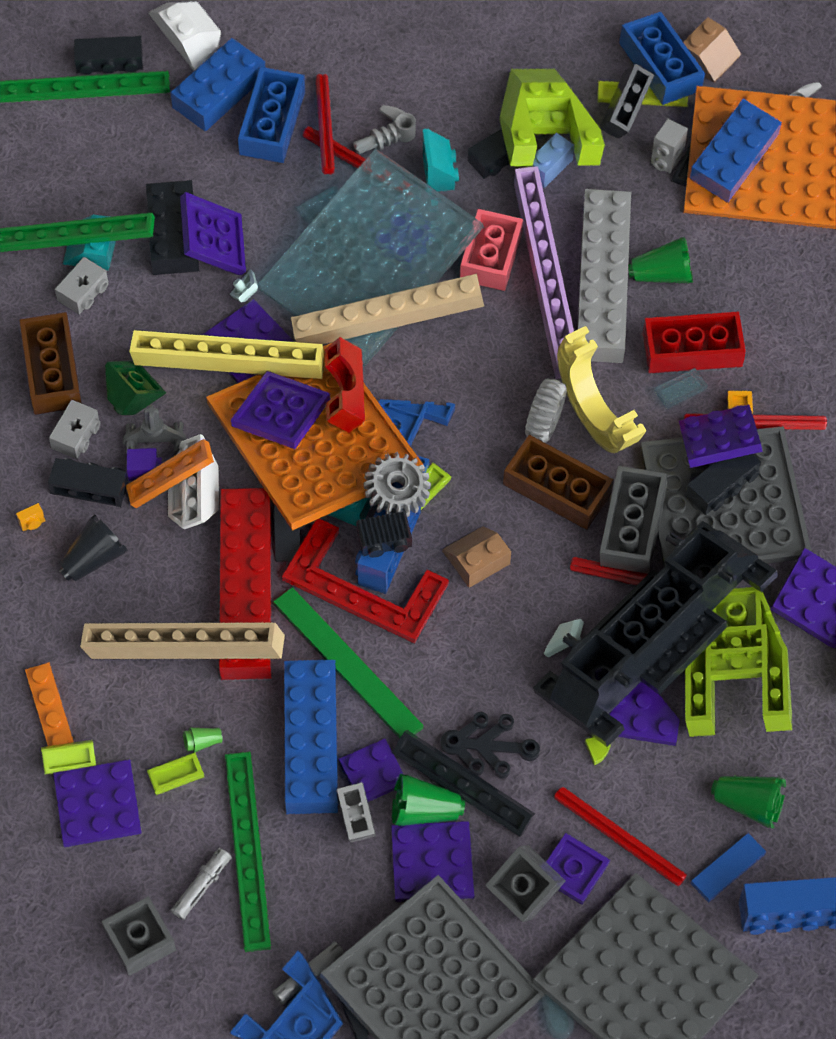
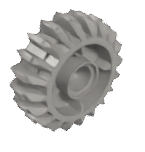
(546, 410)
(397, 470)

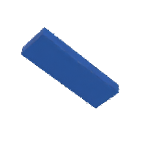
(728, 867)

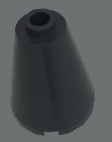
(90, 550)

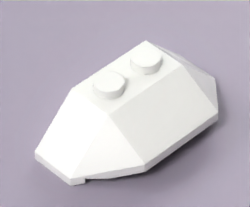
(188, 30)
(196, 496)

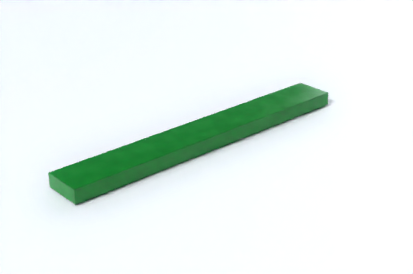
(84, 86)
(77, 232)
(347, 663)
(248, 852)

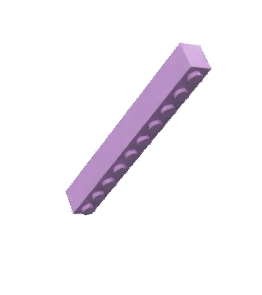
(543, 259)

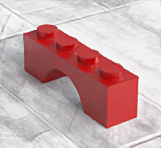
(345, 364)

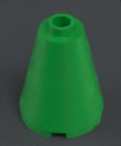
(663, 264)
(751, 796)
(423, 802)

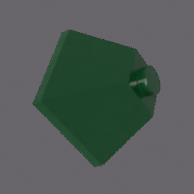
(130, 387)

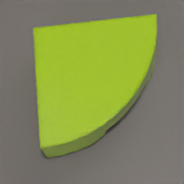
(596, 750)

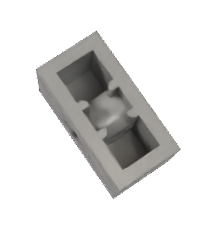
(669, 146)
(82, 286)
(75, 429)
(356, 812)

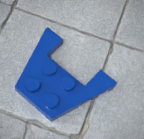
(409, 416)
(306, 1017)

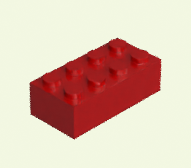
(694, 342)

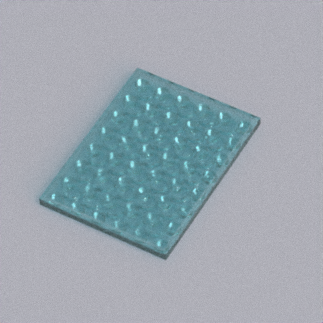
(371, 241)

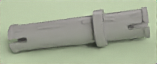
(207, 875)
(318, 965)

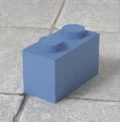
(553, 158)

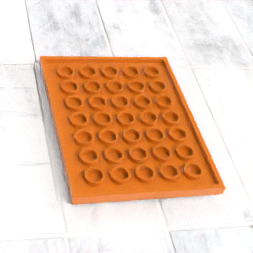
(792, 178)
(327, 463)

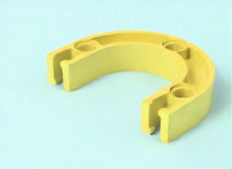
(575, 371)

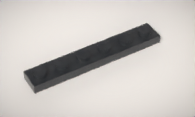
(463, 782)

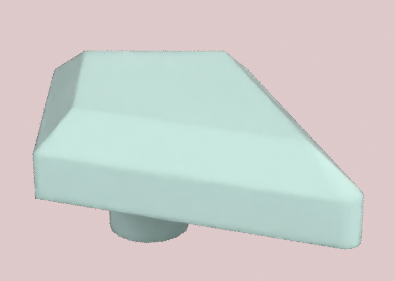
(244, 288)
(556, 643)

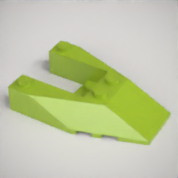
(545, 104)
(744, 650)

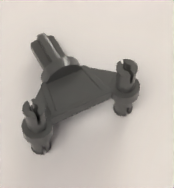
(153, 431)

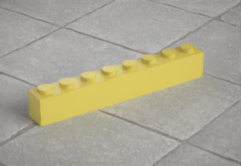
(227, 354)

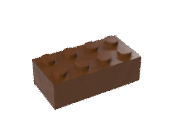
(50, 362)
(558, 482)

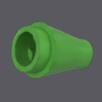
(201, 738)

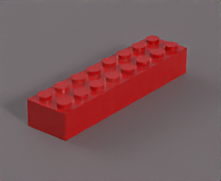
(245, 571)

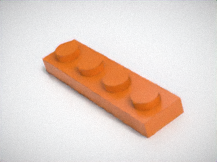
(169, 473)
(49, 705)

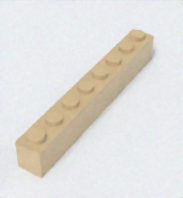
(388, 311)
(183, 641)

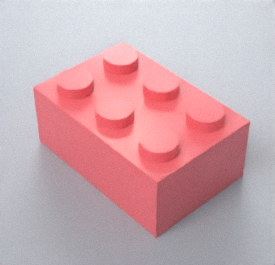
(493, 249)

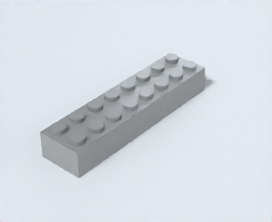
(605, 272)

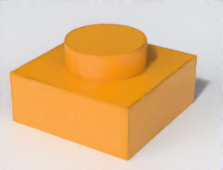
(737, 398)
(31, 517)

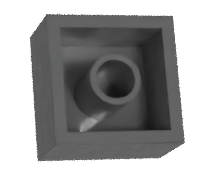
(525, 883)
(138, 936)

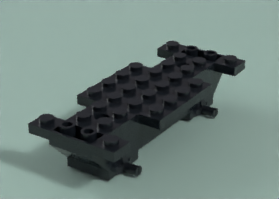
(652, 630)

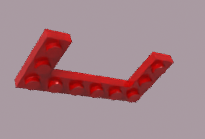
(405, 622)

